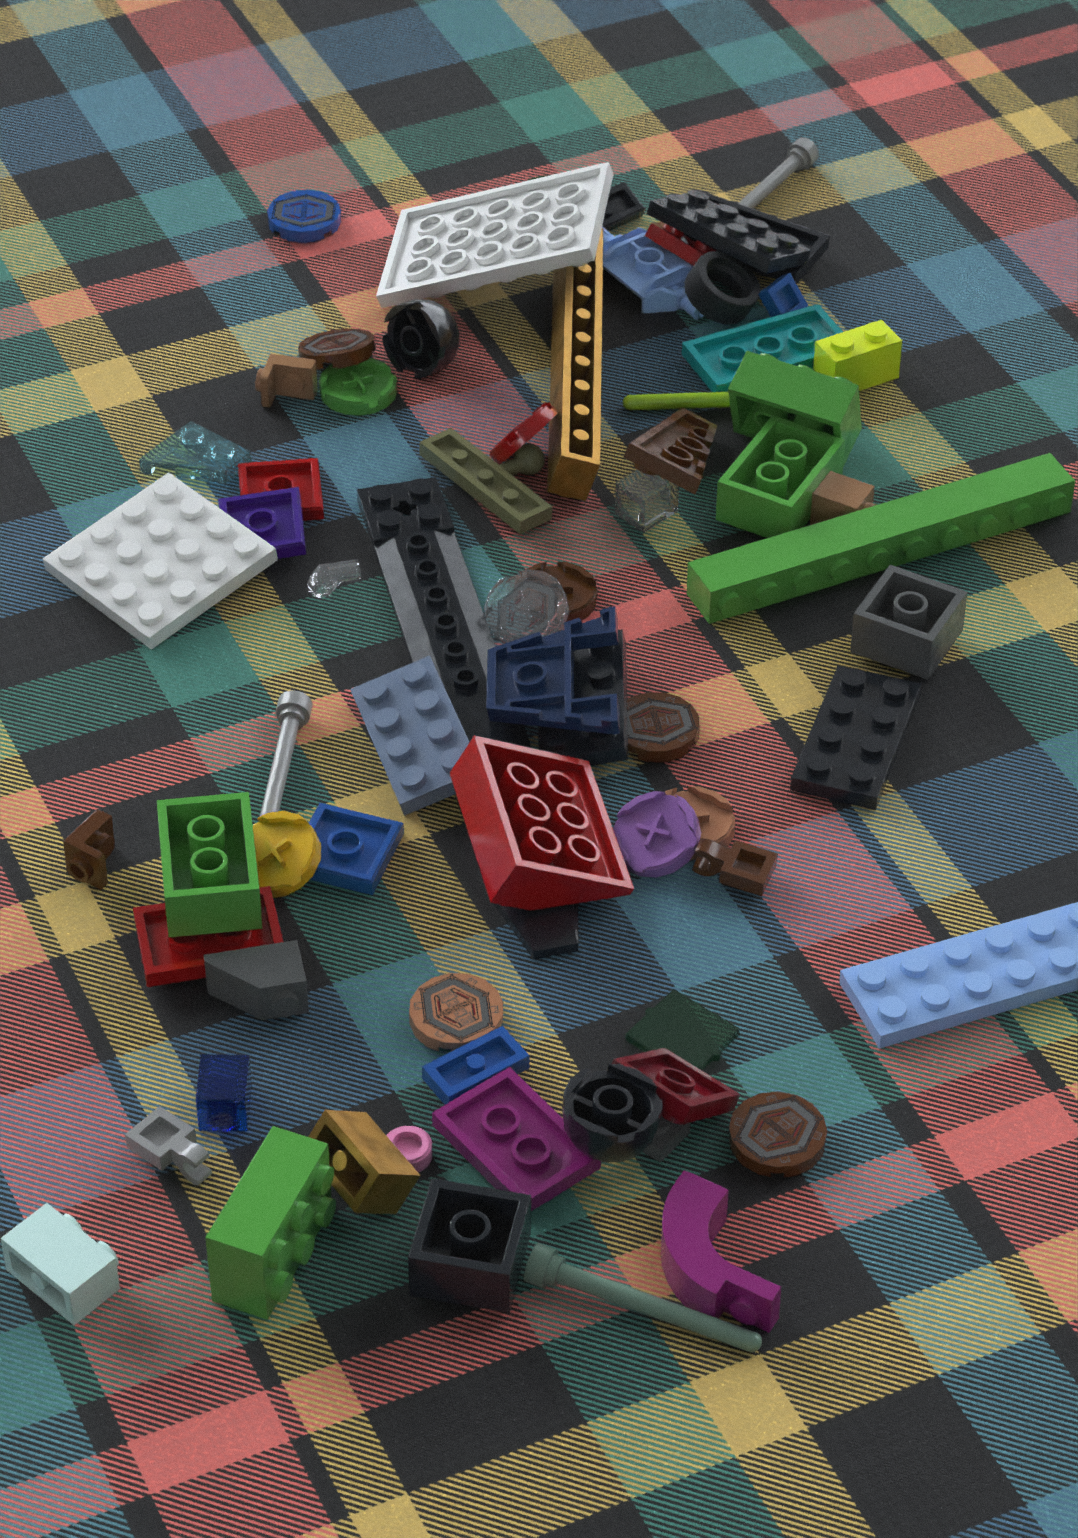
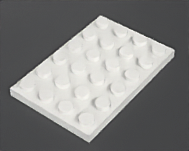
(496, 235)

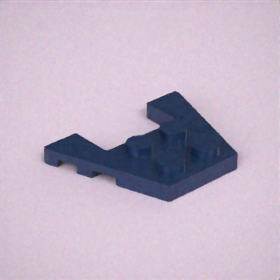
(534, 679)

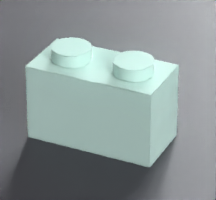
(61, 1263)

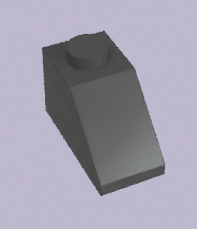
(260, 979)

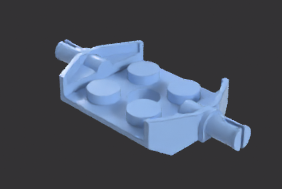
(648, 271)

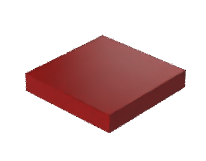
(285, 474)

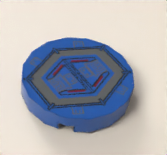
(304, 215)

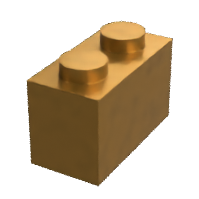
(366, 1164)

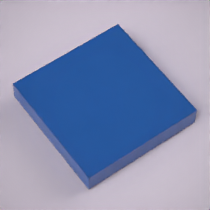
(354, 847)

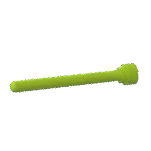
(676, 401)

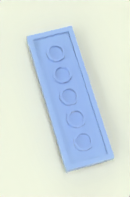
(966, 976)

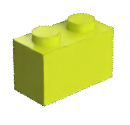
(861, 355)

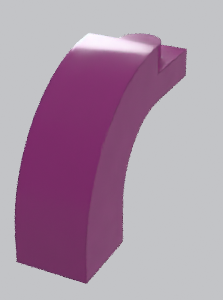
(695, 1270)

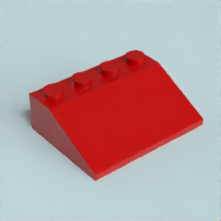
(537, 826)

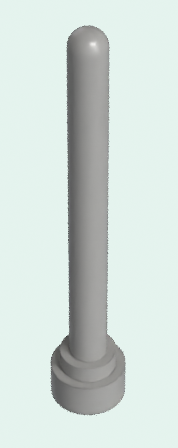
(799, 156)
(292, 714)

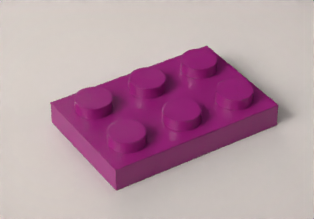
(513, 1138)

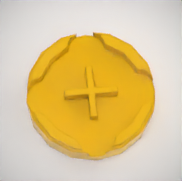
(285, 852)

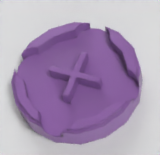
(657, 833)

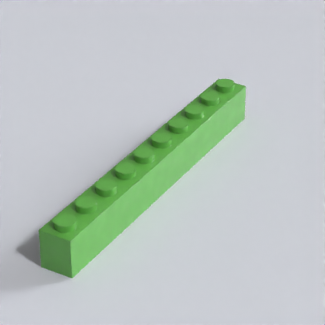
(878, 537)

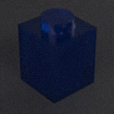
(223, 1092)

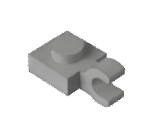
(167, 1139)

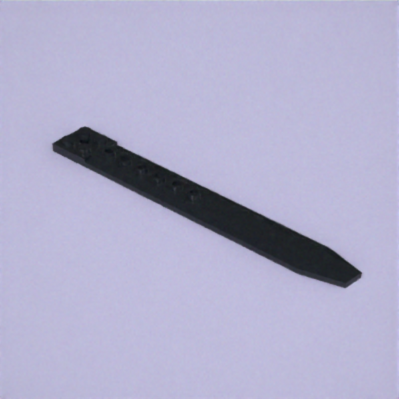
(445, 620)

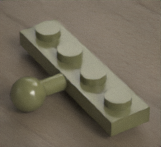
(490, 482)

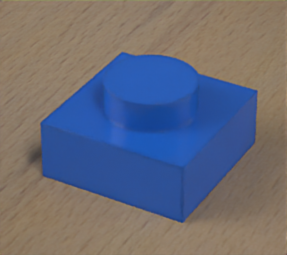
(782, 296)

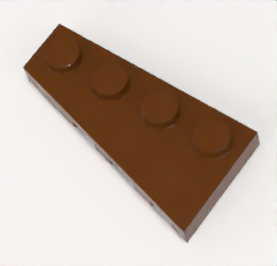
(675, 449)

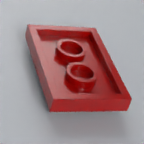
(182, 957)

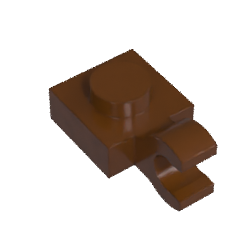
(739, 867)

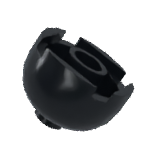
(421, 337)
(611, 1112)

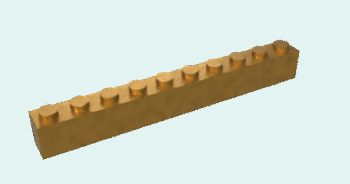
(576, 378)

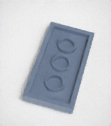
(413, 732)

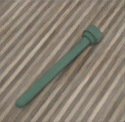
(549, 1268)

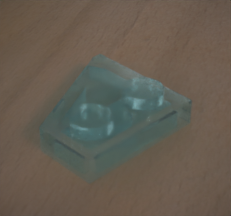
(196, 454)

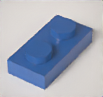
(474, 1064)

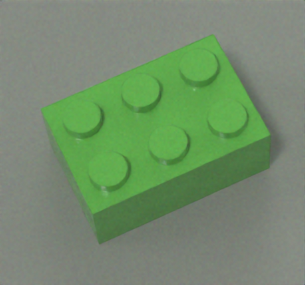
(794, 393)
(775, 477)
(209, 864)
(270, 1223)

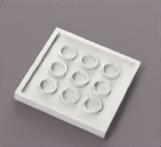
(160, 560)

